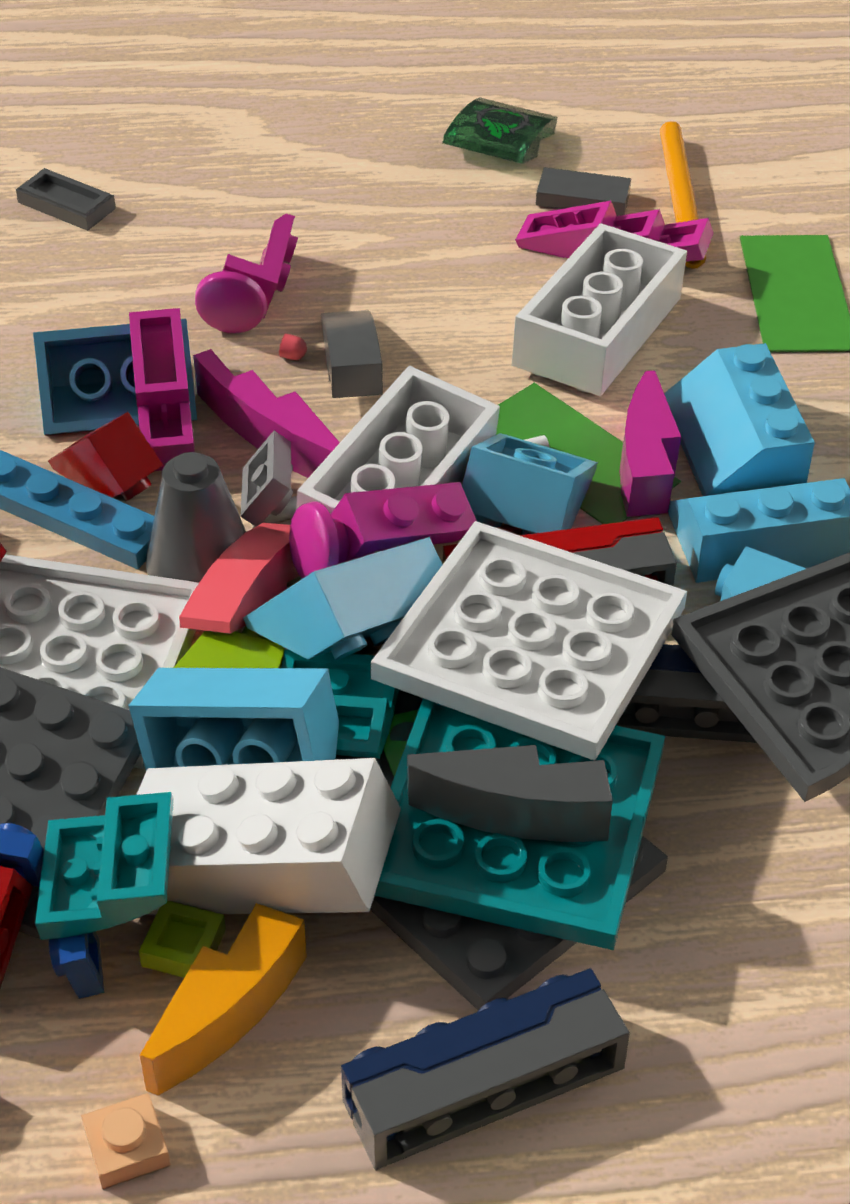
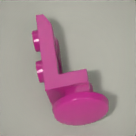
(242, 292)
(377, 522)

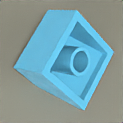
(525, 484)

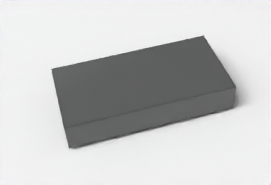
(573, 188)
(66, 199)

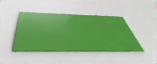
(797, 293)
(540, 413)

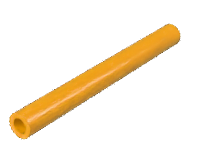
(679, 178)

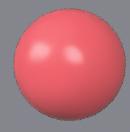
(292, 347)

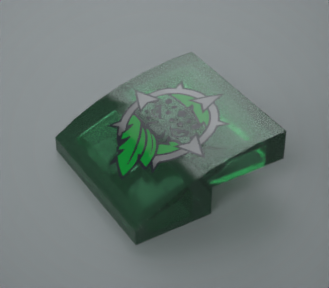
(500, 130)

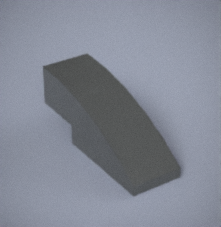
(352, 354)
(513, 794)

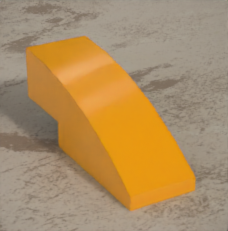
(224, 997)

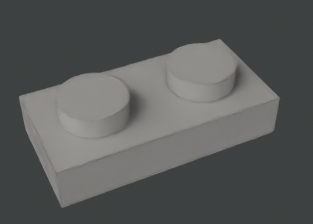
(267, 480)

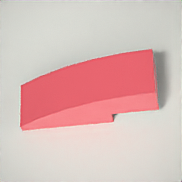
(241, 580)

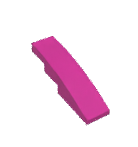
(565, 229)
(256, 412)

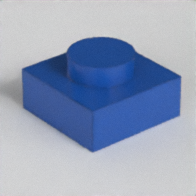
(21, 852)
(80, 961)

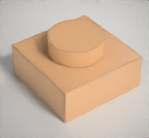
(125, 1140)

